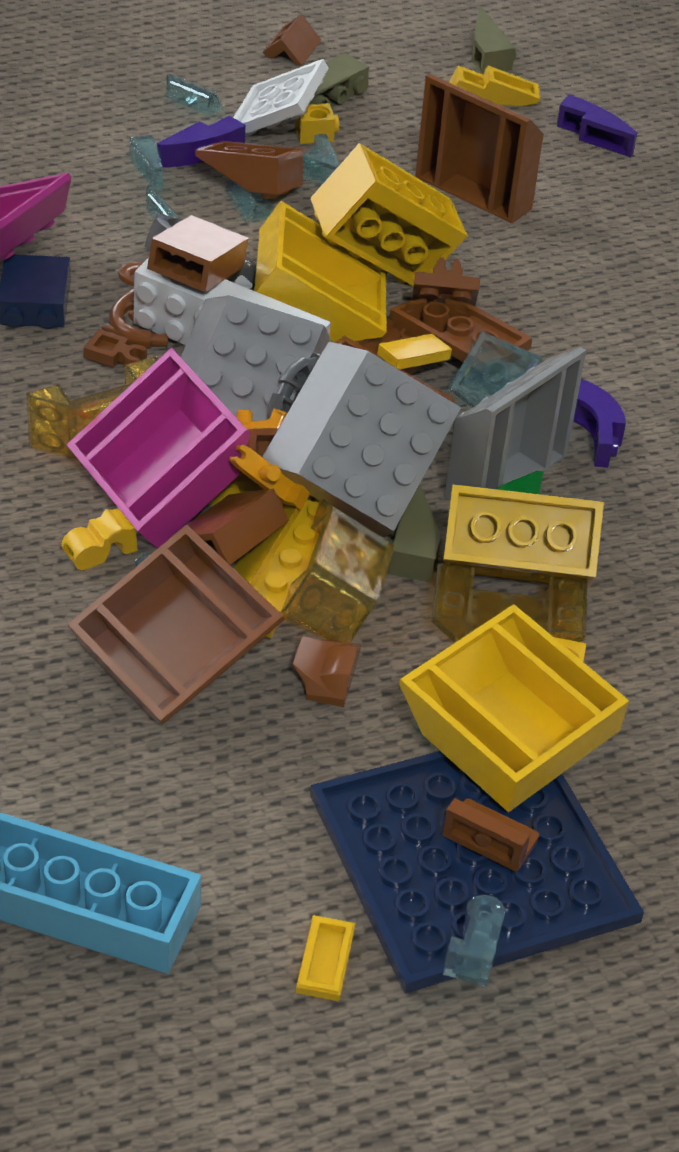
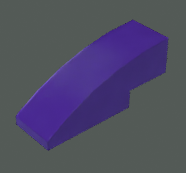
(596, 126)
(180, 147)

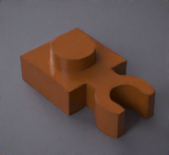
(112, 348)

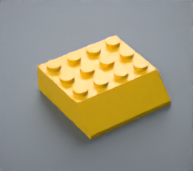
(319, 277)
(512, 706)

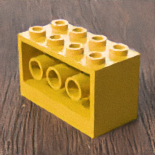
(387, 216)
(523, 534)

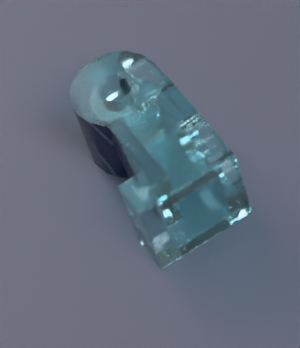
(474, 956)

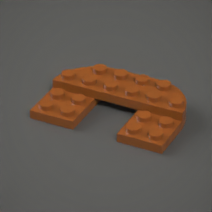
(452, 322)

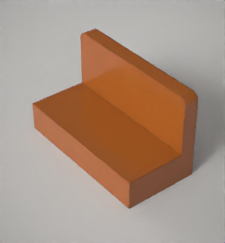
(296, 39)
(489, 833)

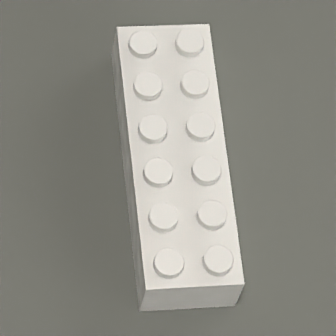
(174, 307)

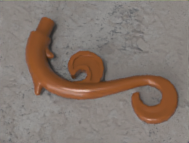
(126, 303)

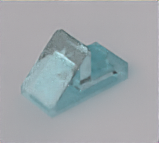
(320, 161)

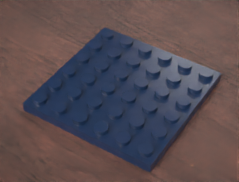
(419, 882)

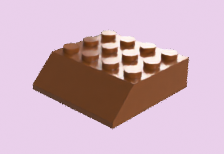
(478, 150)
(174, 624)

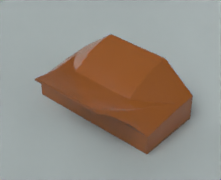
(326, 668)

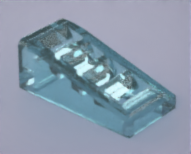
(147, 160)

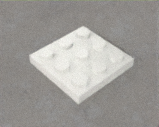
(281, 97)

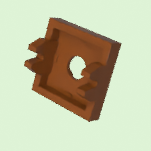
(446, 284)

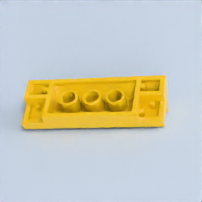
(281, 556)

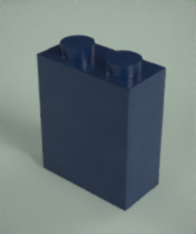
(34, 290)

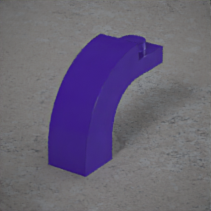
(602, 419)

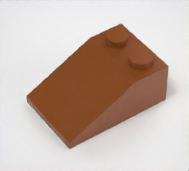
(256, 166)

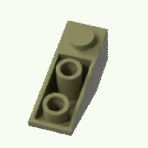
(491, 45)
(342, 80)
(416, 541)

